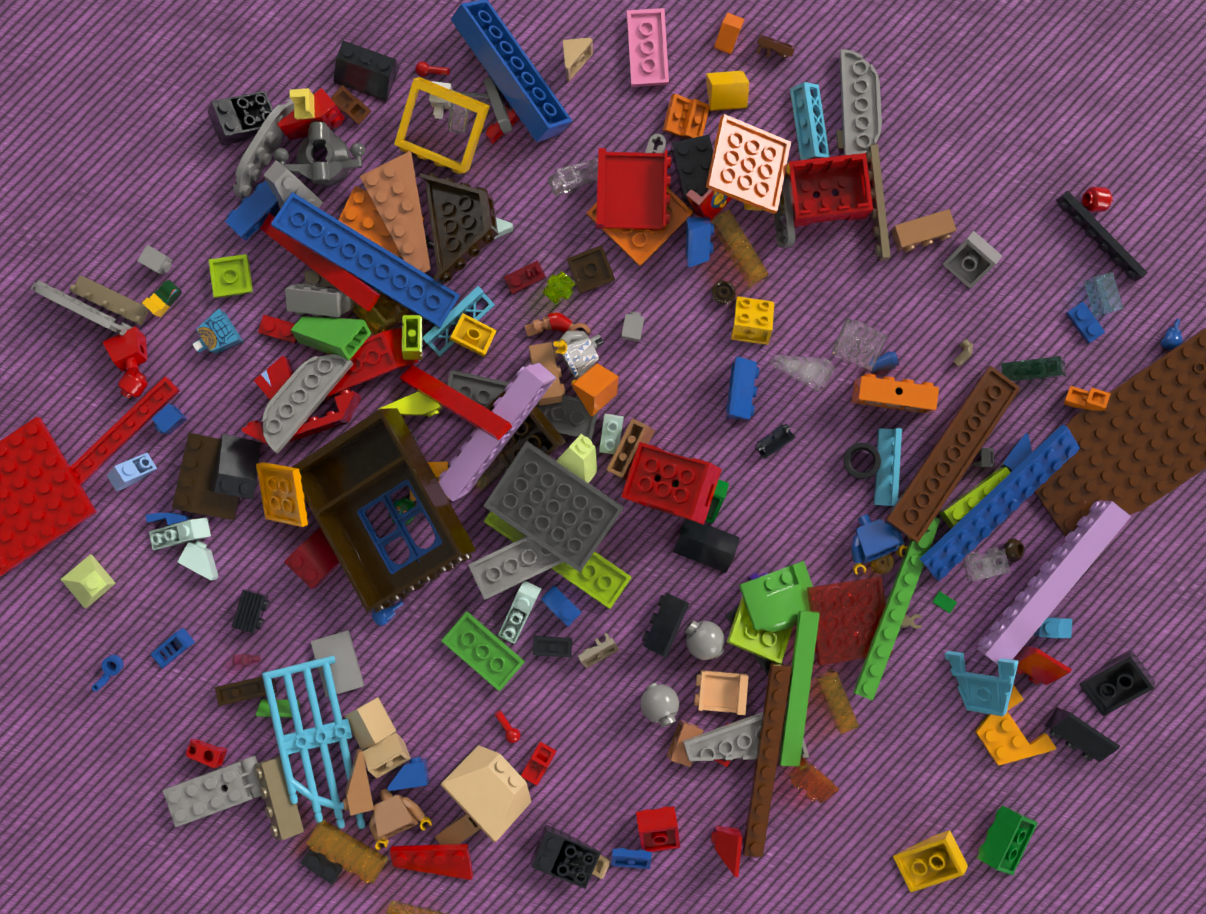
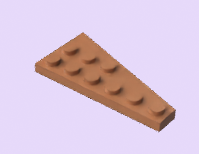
(398, 203)

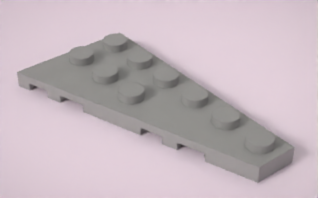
(730, 741)

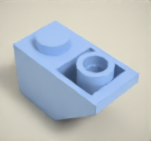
(131, 471)

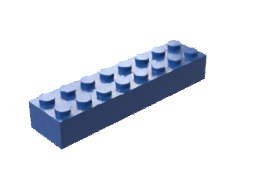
(511, 69)

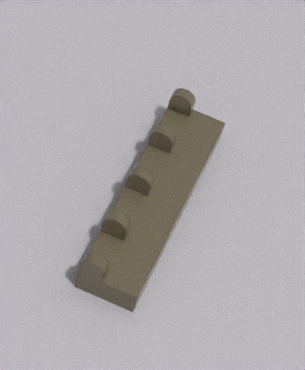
(110, 300)

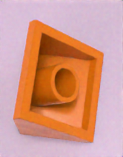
(596, 388)

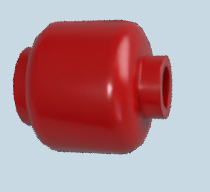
(1097, 199)
(132, 384)

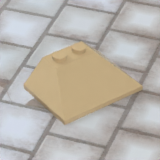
(488, 791)

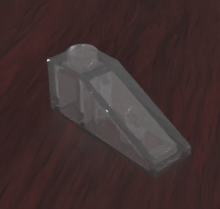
(573, 177)

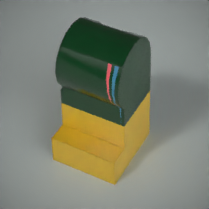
(162, 298)

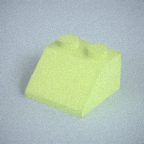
(580, 458)

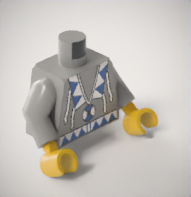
(578, 351)

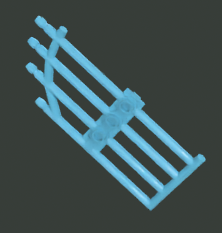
(310, 738)

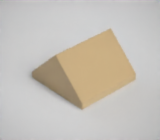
(576, 55)
(370, 723)

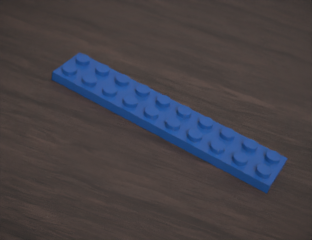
(365, 259)
(1000, 503)

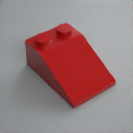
(325, 111)
(1039, 666)

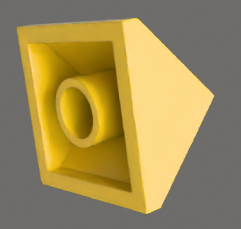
(727, 90)
(473, 335)

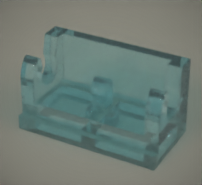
(1103, 294)

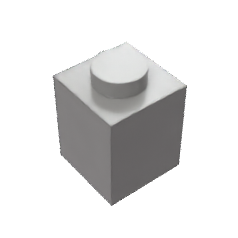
(155, 260)
(632, 327)

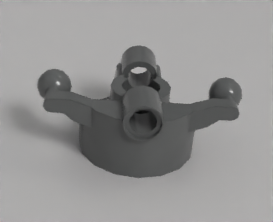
(338, 157)

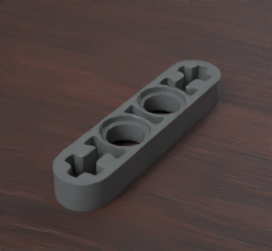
(498, 105)
(786, 237)

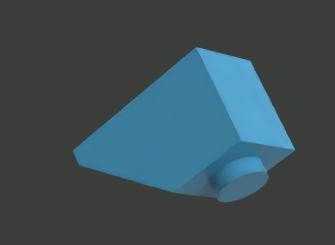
(1055, 628)

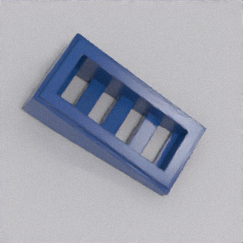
(181, 639)

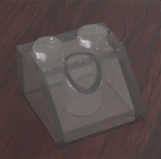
(859, 344)

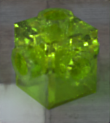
(559, 287)

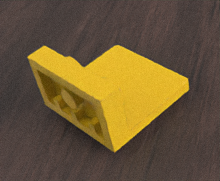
(753, 320)

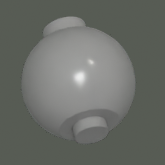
(704, 639)
(660, 704)

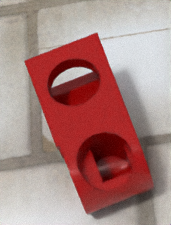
(206, 753)

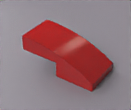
(538, 763)

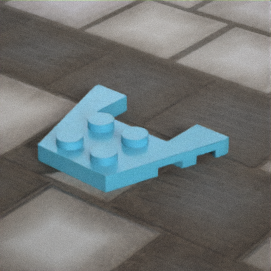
(984, 692)

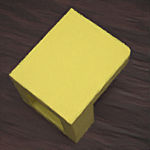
(303, 103)

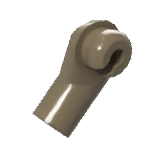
(965, 354)

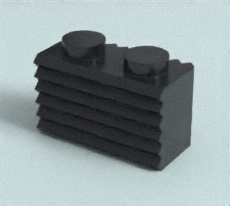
(250, 611)

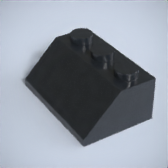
(365, 71)
(665, 624)
(1080, 735)

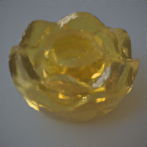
(884, 568)

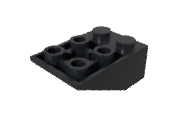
(239, 116)
(565, 857)

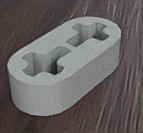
(650, 147)

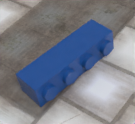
(253, 211)

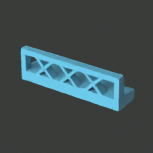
(807, 122)
(463, 307)
(887, 477)

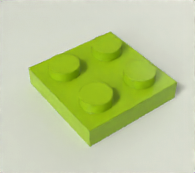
(230, 276)

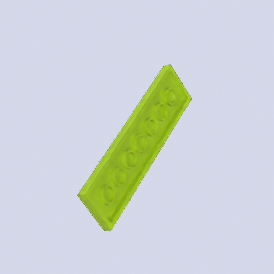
(597, 578)

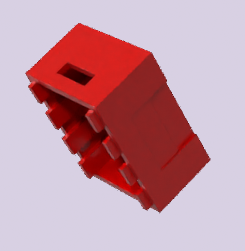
(842, 173)
(687, 500)

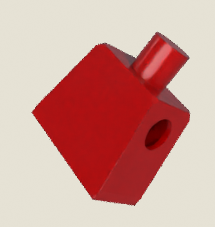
(127, 350)

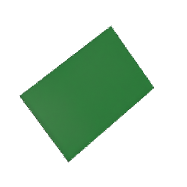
(944, 602)

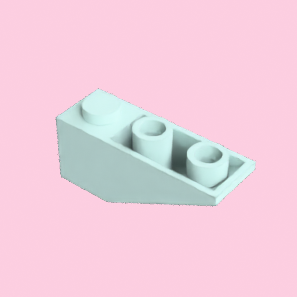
(180, 533)
(519, 612)

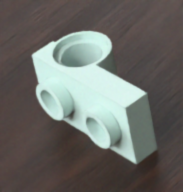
(611, 433)

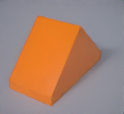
(729, 33)

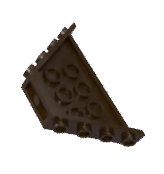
(457, 223)

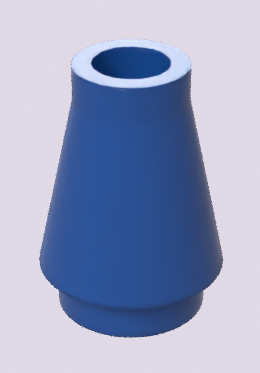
(886, 362)

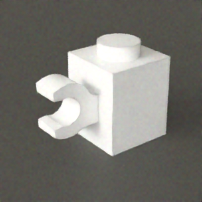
(438, 103)

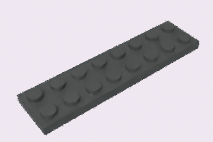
(566, 416)

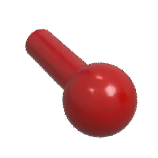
(423, 69)
(512, 734)

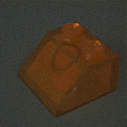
(812, 780)

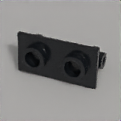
(769, 445)

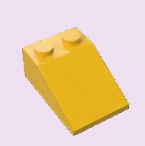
(931, 862)

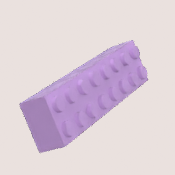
(482, 449)

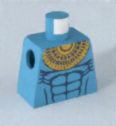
(217, 334)

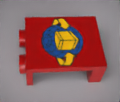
(709, 204)

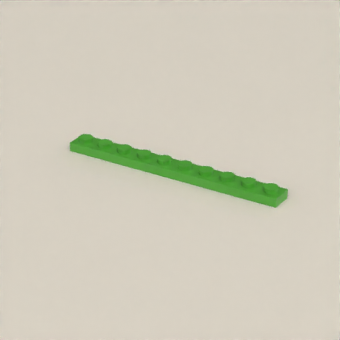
(894, 614)

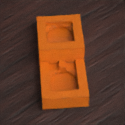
(1088, 400)

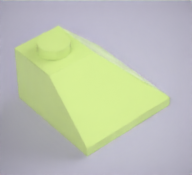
(88, 581)

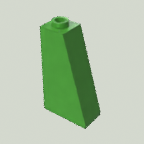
(332, 335)

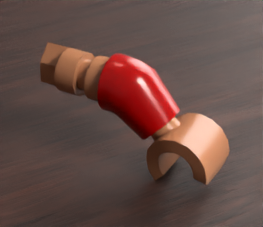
(554, 322)

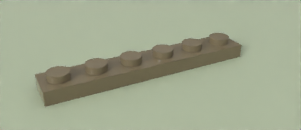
(880, 229)

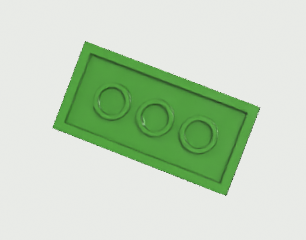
(483, 651)

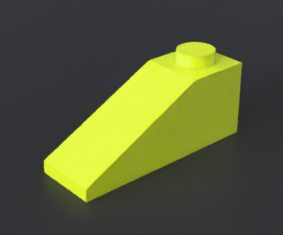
(415, 405)

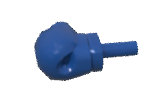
(1172, 337)
(384, 616)

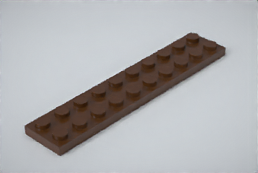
(952, 454)

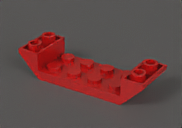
(374, 358)
(346, 403)

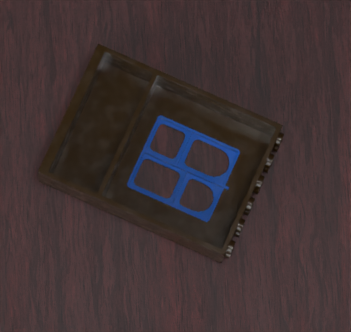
(358, 473)

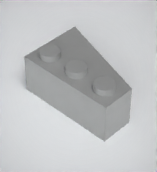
(283, 182)
(317, 300)

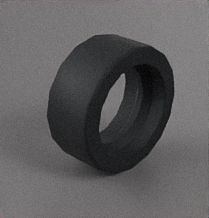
(862, 446)

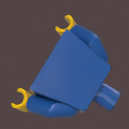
(874, 541)

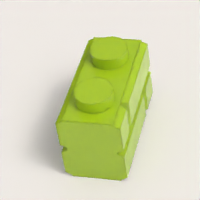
(412, 337)

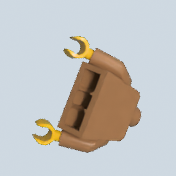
(394, 816)

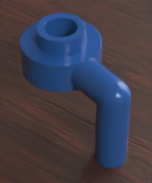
(109, 670)

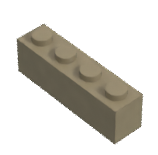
(282, 813)

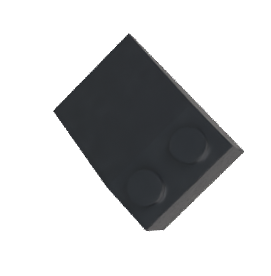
(236, 467)
(1118, 683)

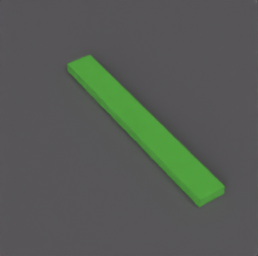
(799, 688)

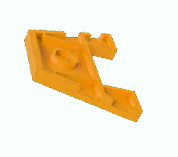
(1006, 741)

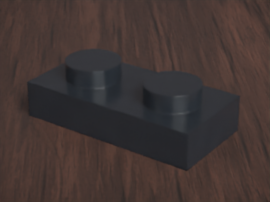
(552, 646)
(322, 866)

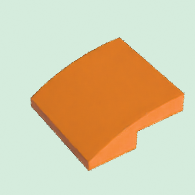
(686, 117)

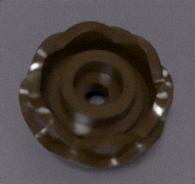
(729, 291)
(1014, 550)

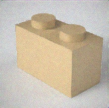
(386, 755)

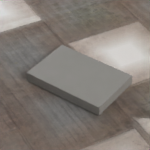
(346, 670)

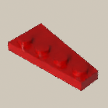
(444, 860)

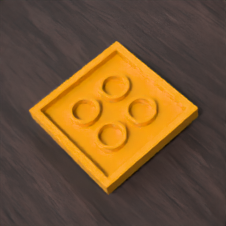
(282, 494)

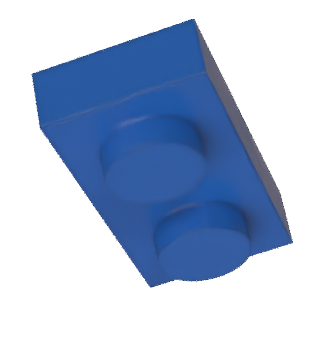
(1085, 322)
(631, 858)

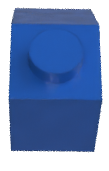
(1018, 454)
(561, 605)
(411, 775)

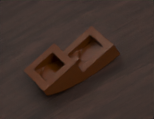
(350, 105)

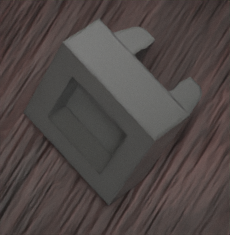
(987, 458)

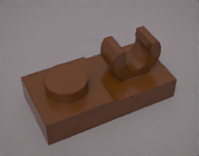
(783, 49)

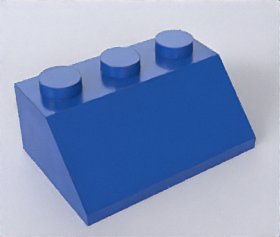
(742, 389)

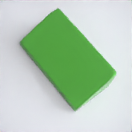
(283, 708)

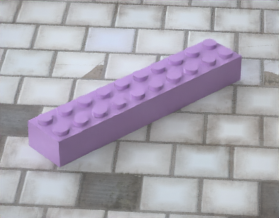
(1053, 581)

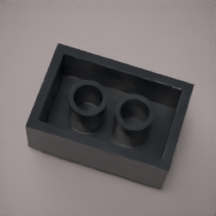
(692, 164)

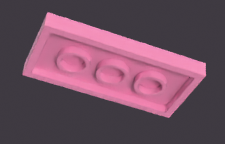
(647, 47)

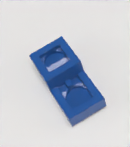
(172, 518)

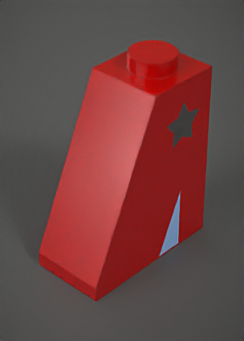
(274, 377)

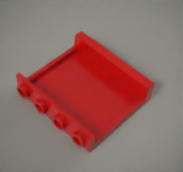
(632, 190)

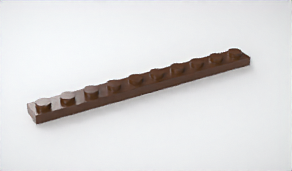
(766, 760)

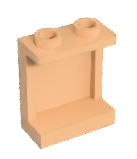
(721, 691)

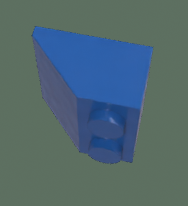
(698, 240)

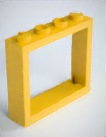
(453, 97)

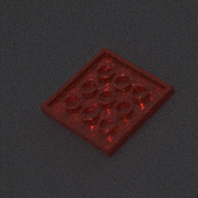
(846, 618)

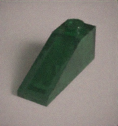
(1035, 369)

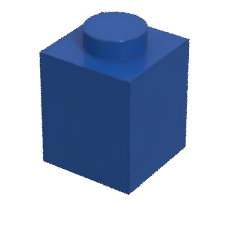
(168, 419)

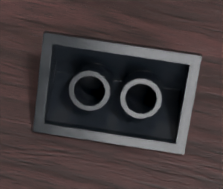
(706, 545)

